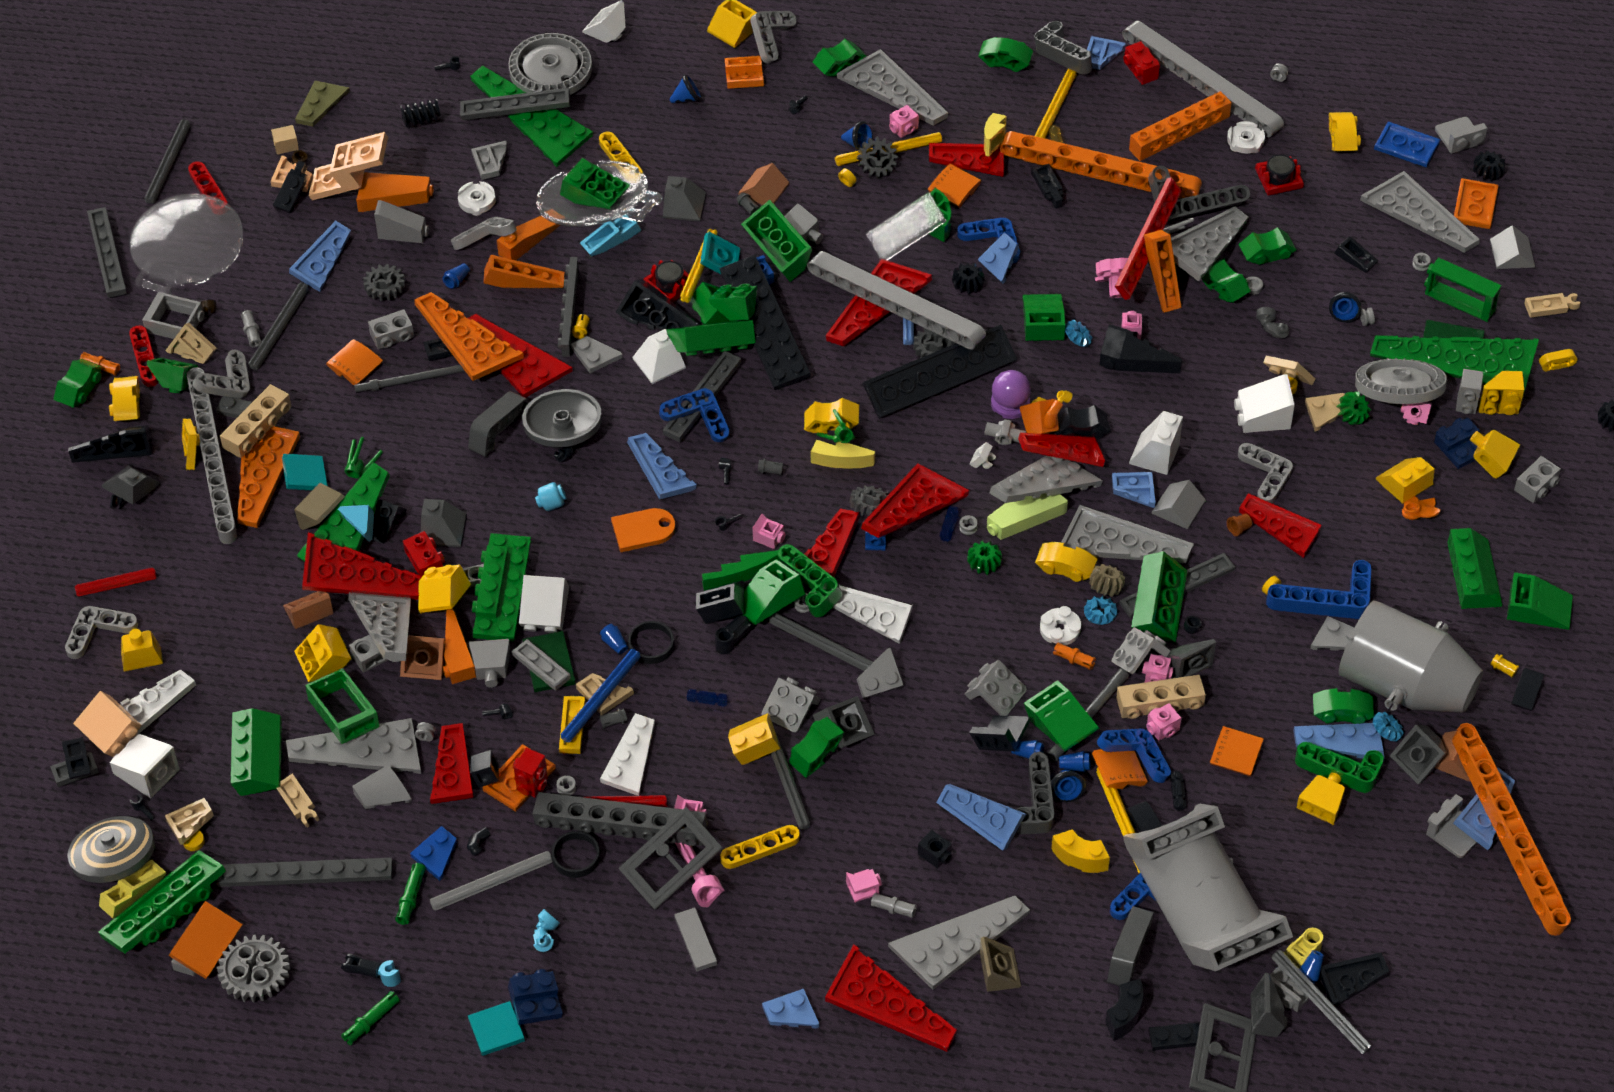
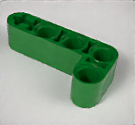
(820, 587)
(1336, 763)

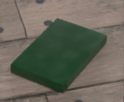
(1446, 330)
(554, 647)

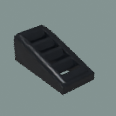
(1348, 256)

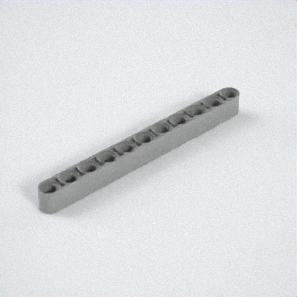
(1203, 77)
(896, 300)
(212, 461)

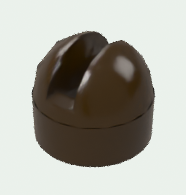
(299, 153)
(209, 305)

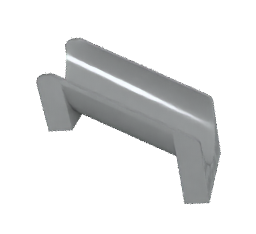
(1203, 891)

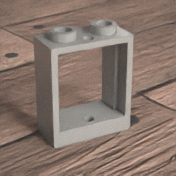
(166, 301)

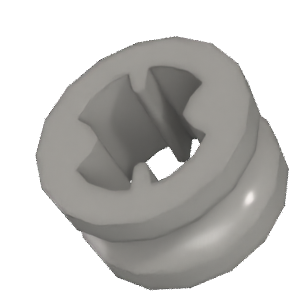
(1279, 72)
(1421, 257)
(1367, 316)
(965, 521)
(801, 608)
(425, 732)
(560, 785)

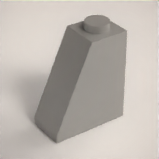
(399, 224)

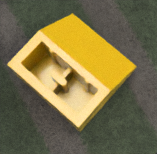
(731, 22)
(1503, 394)
(322, 652)

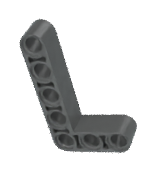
(1194, 202)

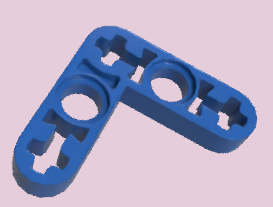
(995, 230)
(702, 406)
(1143, 743)
(1137, 886)

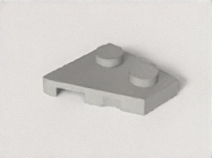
(489, 159)
(594, 353)
(1333, 635)
(880, 676)

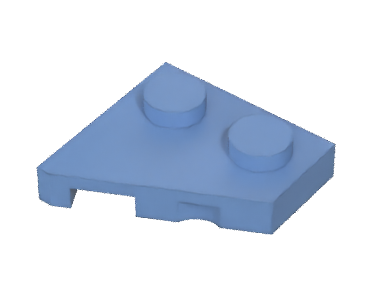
(1104, 51)
(999, 256)
(1135, 487)

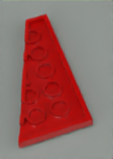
(862, 314)
(531, 372)
(912, 499)
(347, 570)
(881, 998)

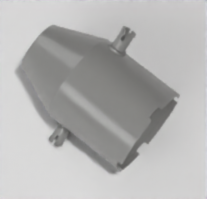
(1410, 662)

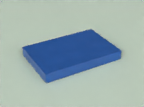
(1407, 144)

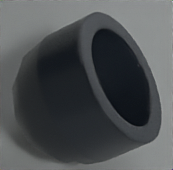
(1192, 624)

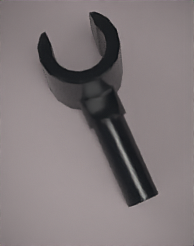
(454, 64)
(795, 105)
(725, 465)
(115, 500)
(721, 519)
(504, 710)
(140, 806)

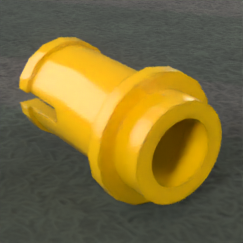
(580, 329)
(1504, 665)

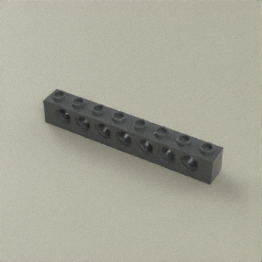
(610, 813)

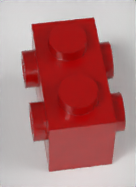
(1141, 62)
(422, 552)
(530, 772)

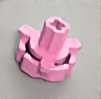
(1110, 270)

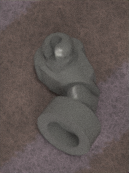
(1266, 316)

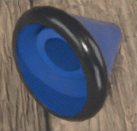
(685, 91)
(858, 134)
(1345, 307)
(1062, 787)

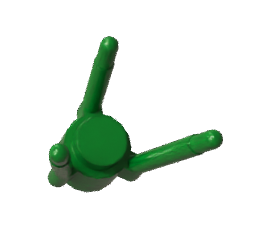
(842, 432)
(355, 465)

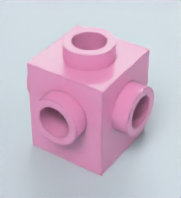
(904, 121)
(1415, 417)
(1157, 668)
(1163, 722)

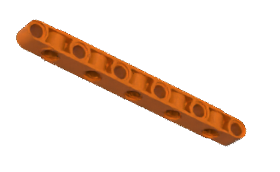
(1091, 163)
(1511, 830)

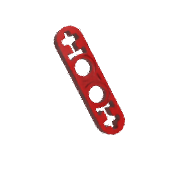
(206, 189)
(143, 356)

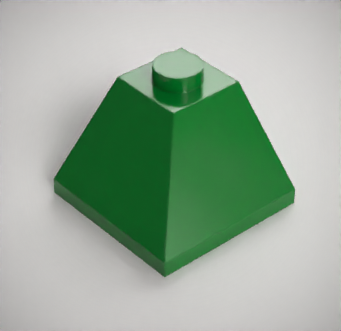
(171, 373)

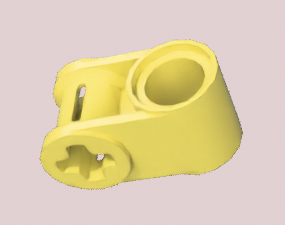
(1301, 948)

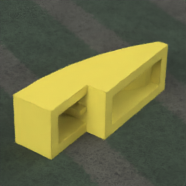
(994, 133)
(841, 455)
(130, 889)

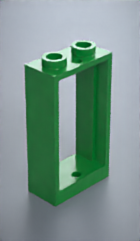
(1458, 299)
(351, 727)

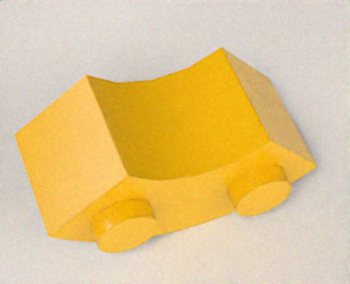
(1343, 131)
(125, 398)
(820, 416)
(1065, 561)
(1080, 853)

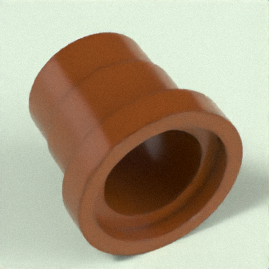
(1238, 524)

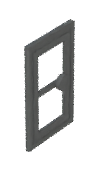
(657, 844)
(1203, 1046)

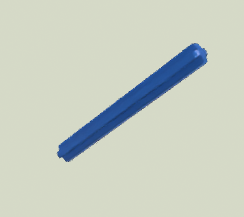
(600, 695)

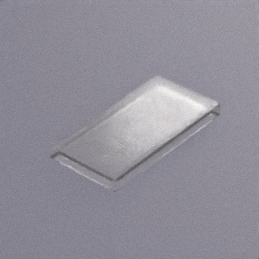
(906, 227)

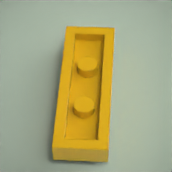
(571, 707)

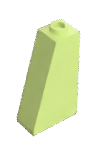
(1024, 514)

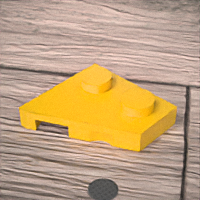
(190, 440)

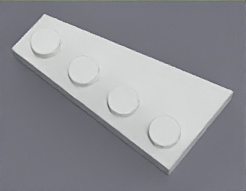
(875, 612)
(155, 701)
(628, 762)

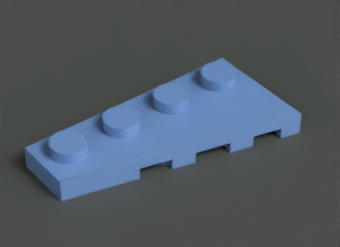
(321, 257)
(658, 468)
(1341, 738)
(987, 817)
(1475, 820)

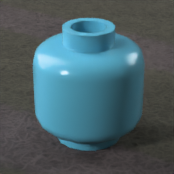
(550, 496)

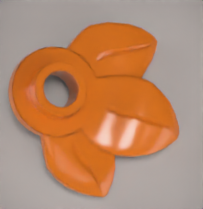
(1418, 508)

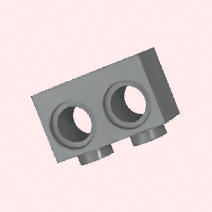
(391, 329)
(1469, 391)
(1537, 479)
(371, 656)

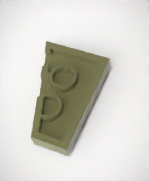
(319, 101)

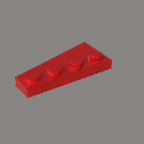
(967, 157)
(1061, 446)
(1287, 527)
(834, 541)
(452, 768)

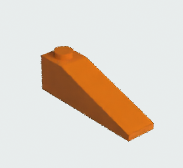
(525, 237)
(1163, 269)
(516, 274)
(457, 656)

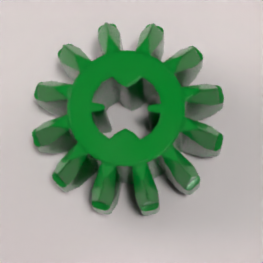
(1353, 408)
(984, 557)

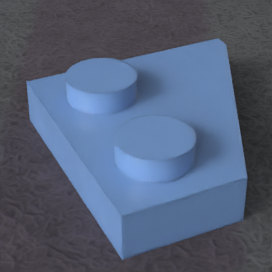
(790, 1010)

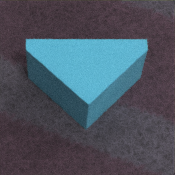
(359, 517)

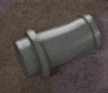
(745, 201)
(770, 467)
(613, 718)

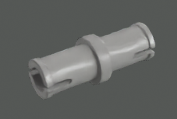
(251, 328)
(893, 905)

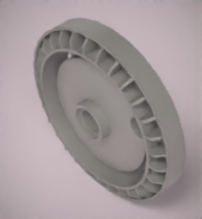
(549, 61)
(1400, 381)

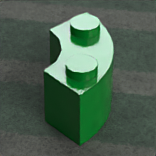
(1005, 53)
(839, 57)
(943, 231)
(1267, 246)
(1226, 281)
(77, 383)
(1343, 706)
(821, 739)

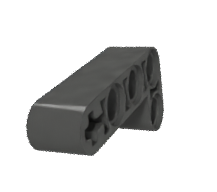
(1052, 45)
(494, 421)
(1039, 792)
(1129, 946)

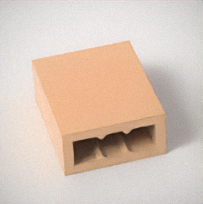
(107, 724)

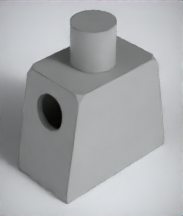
(805, 224)
(490, 660)

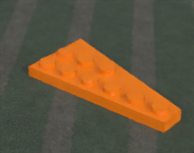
(467, 340)
(262, 472)

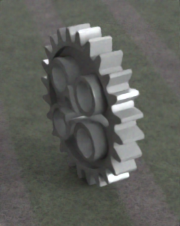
(234, 965)

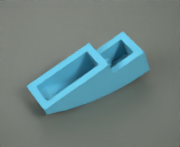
(610, 235)

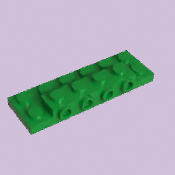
(500, 587)
(164, 903)

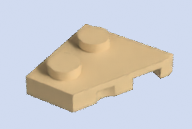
(191, 345)
(1291, 368)
(591, 683)
(189, 819)

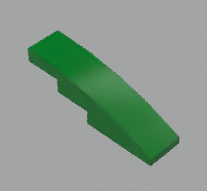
(743, 570)

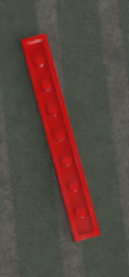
(1156, 221)

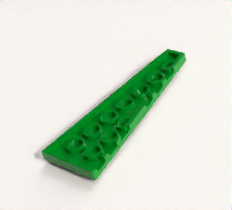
(547, 129)
(1461, 353)

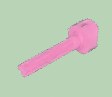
(706, 886)

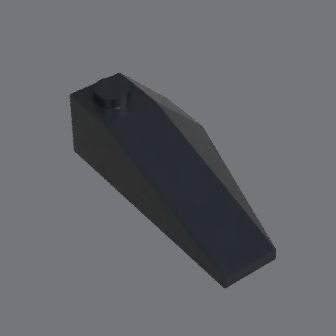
(651, 307)
(1127, 353)
(120, 444)

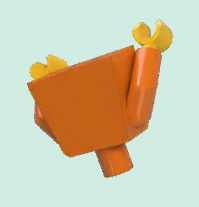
(1042, 414)

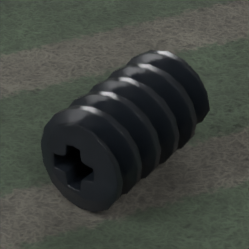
(420, 113)

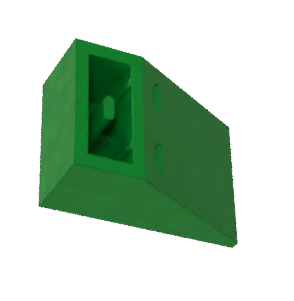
(592, 186)
(1043, 317)
(771, 591)
(1538, 602)
(1060, 716)

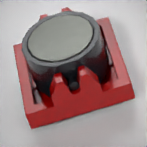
(1279, 174)
(668, 279)

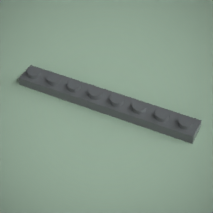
(306, 872)

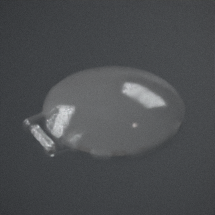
(564, 212)
(184, 241)

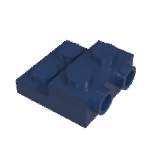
(1456, 441)
(534, 997)

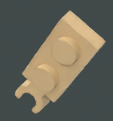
(1550, 304)
(297, 799)

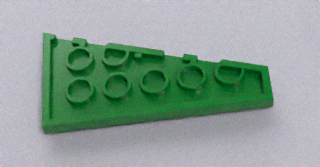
(364, 492)

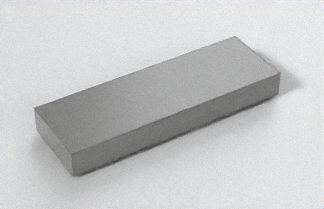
(541, 664)
(695, 939)

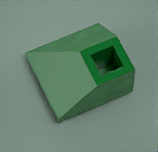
(735, 302)

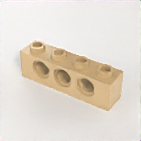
(255, 421)
(1150, 692)

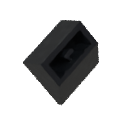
(721, 602)

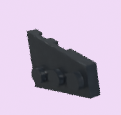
(1352, 976)

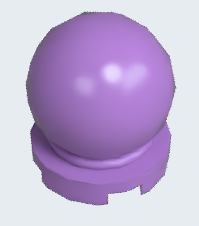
(1010, 392)

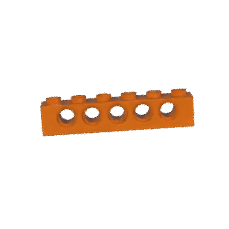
(1180, 126)

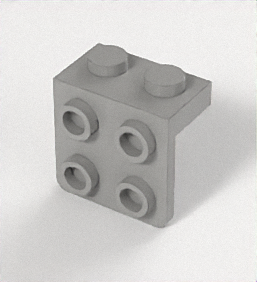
(1461, 134)
(1136, 647)
(997, 687)
(789, 704)
(1445, 832)

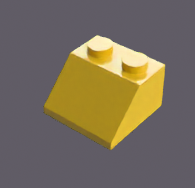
(1407, 478)
(442, 588)
(753, 739)

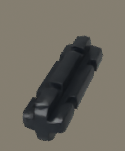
(1178, 792)

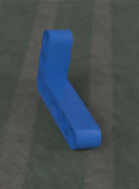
(1325, 601)

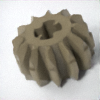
(1107, 580)

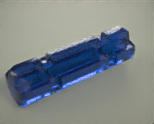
(949, 523)
(707, 697)

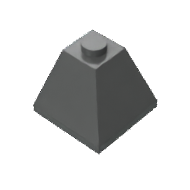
(683, 199)
(130, 484)
(443, 522)
(1192, 658)
(850, 718)
(1419, 752)
(1267, 1009)

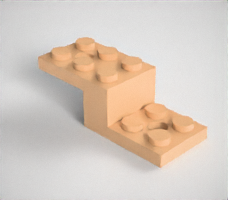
(348, 166)

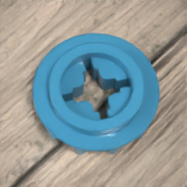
(1078, 333)
(1096, 616)
(1391, 732)

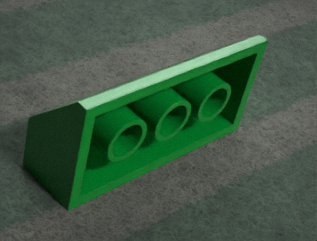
(778, 240)
(712, 336)
(1473, 569)
(1159, 596)
(255, 751)

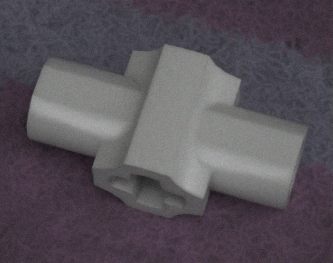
(1003, 432)

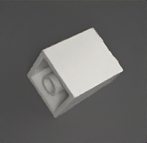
(1265, 406)
(1158, 443)
(543, 603)
(145, 764)

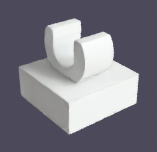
(982, 456)

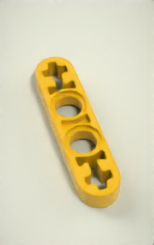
(624, 156)
(758, 844)

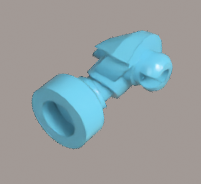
(542, 939)

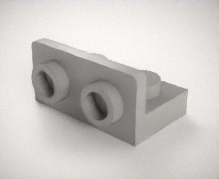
(1287, 990)

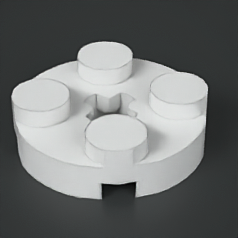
(1251, 145)
(476, 206)
(1064, 616)

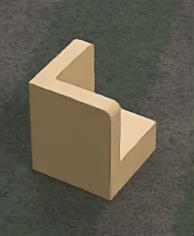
(284, 139)

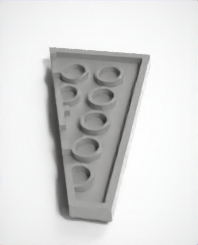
(888, 82)
(1413, 205)
(1204, 243)
(1047, 476)
(1120, 539)
(386, 622)
(388, 745)
(950, 945)

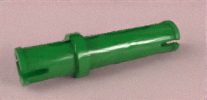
(408, 900)
(363, 1023)

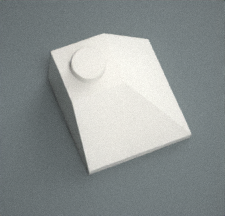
(607, 23)
(658, 357)

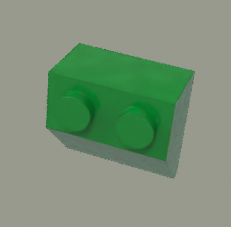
(701, 304)

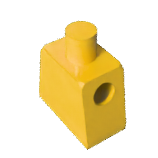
(1494, 452)
(140, 650)
(1322, 797)

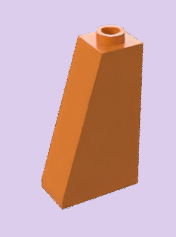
(393, 189)

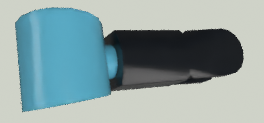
(389, 975)

